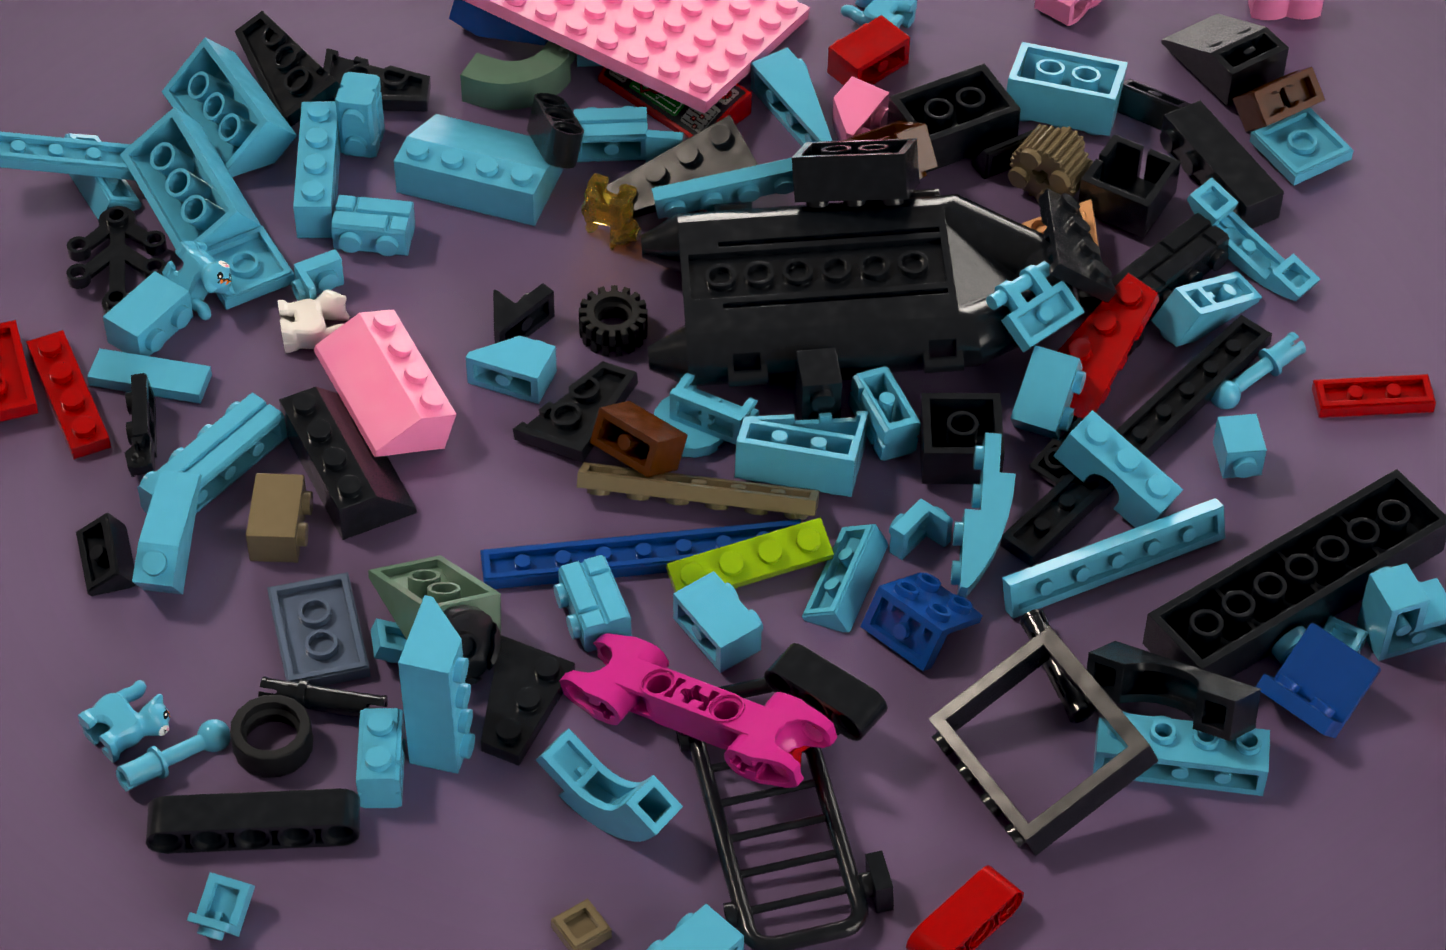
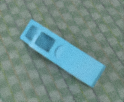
(982, 528)

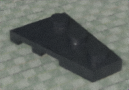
(399, 87)
(571, 420)
(520, 698)

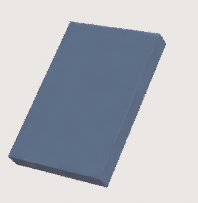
(319, 630)

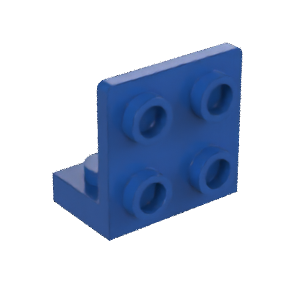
(917, 616)
(1321, 681)

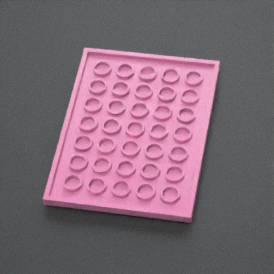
(672, 46)

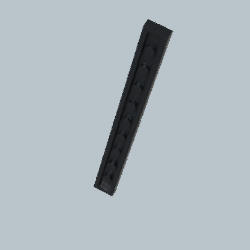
(1146, 430)

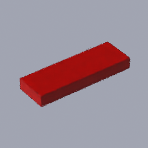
(1373, 395)

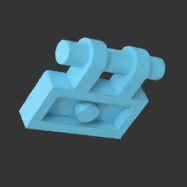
(1041, 316)

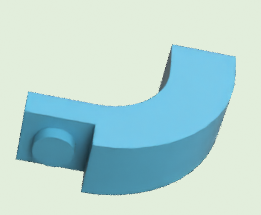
(607, 801)

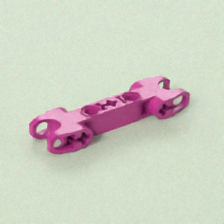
(752, 734)

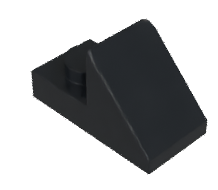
(523, 317)

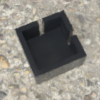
(1120, 194)

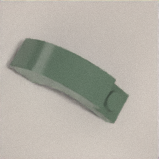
(513, 84)

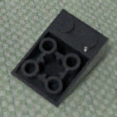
(1229, 54)

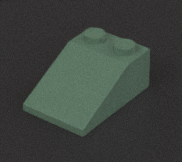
(407, 583)

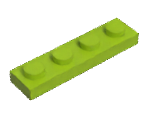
(757, 557)

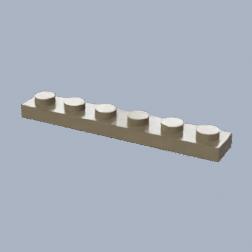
(714, 492)

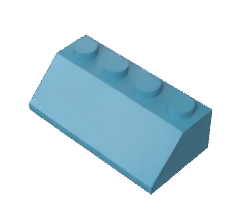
(230, 108)
(188, 182)
(435, 692)

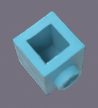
(1239, 446)

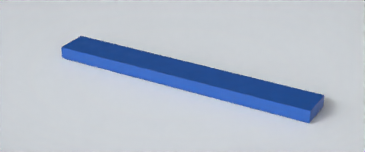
(625, 554)

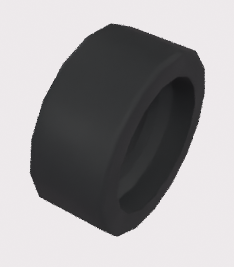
(271, 762)

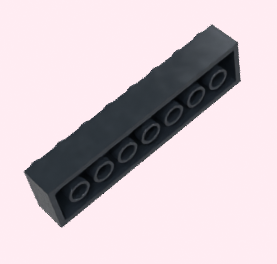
(1297, 578)

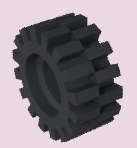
(617, 336)

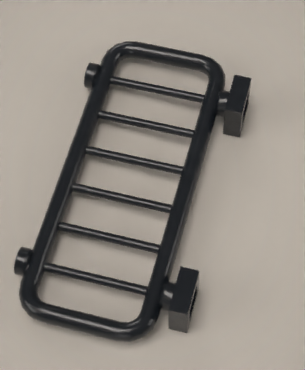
(858, 886)

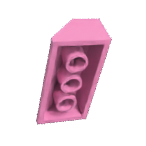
(386, 385)

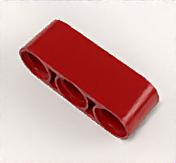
(969, 914)

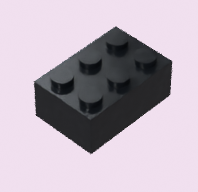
(960, 112)
(855, 171)

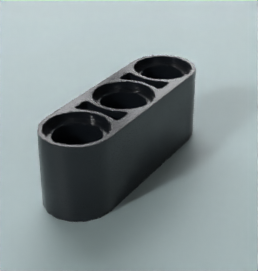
(555, 130)
(828, 689)

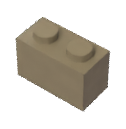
(278, 517)

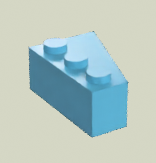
(802, 453)

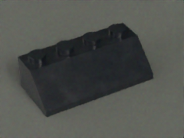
(351, 482)

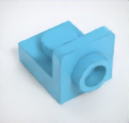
(317, 275)

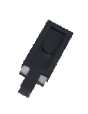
(142, 428)

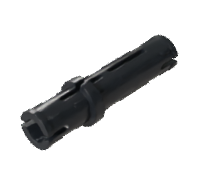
(323, 698)
(1074, 704)

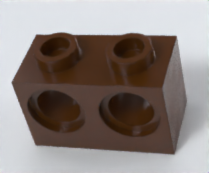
(1278, 99)

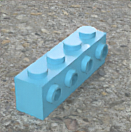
(1193, 757)

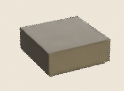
(581, 927)

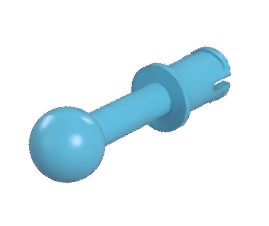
(1271, 361)
(211, 736)

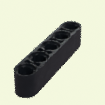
(253, 821)

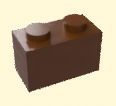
(638, 438)

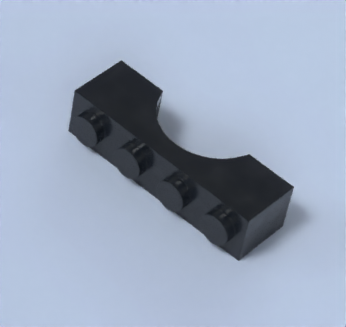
(1212, 701)

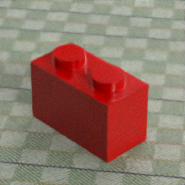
(869, 52)

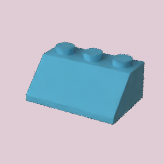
(1066, 88)

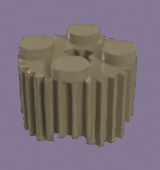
(1050, 160)

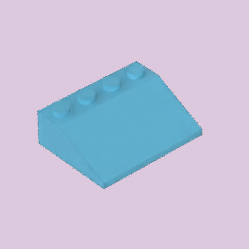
(475, 169)

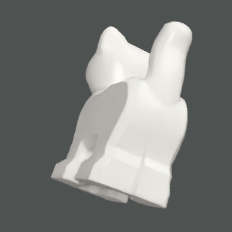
(304, 321)

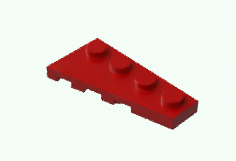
(1107, 339)

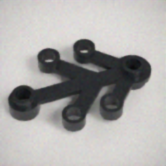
(117, 225)

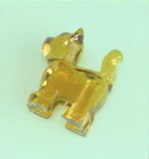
(611, 210)

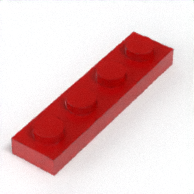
(68, 394)

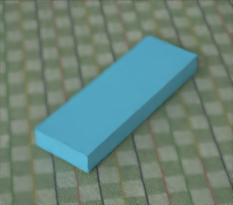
(167, 377)

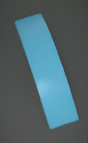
(1247, 249)

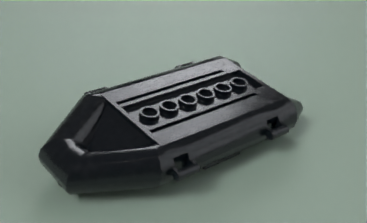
(869, 279)

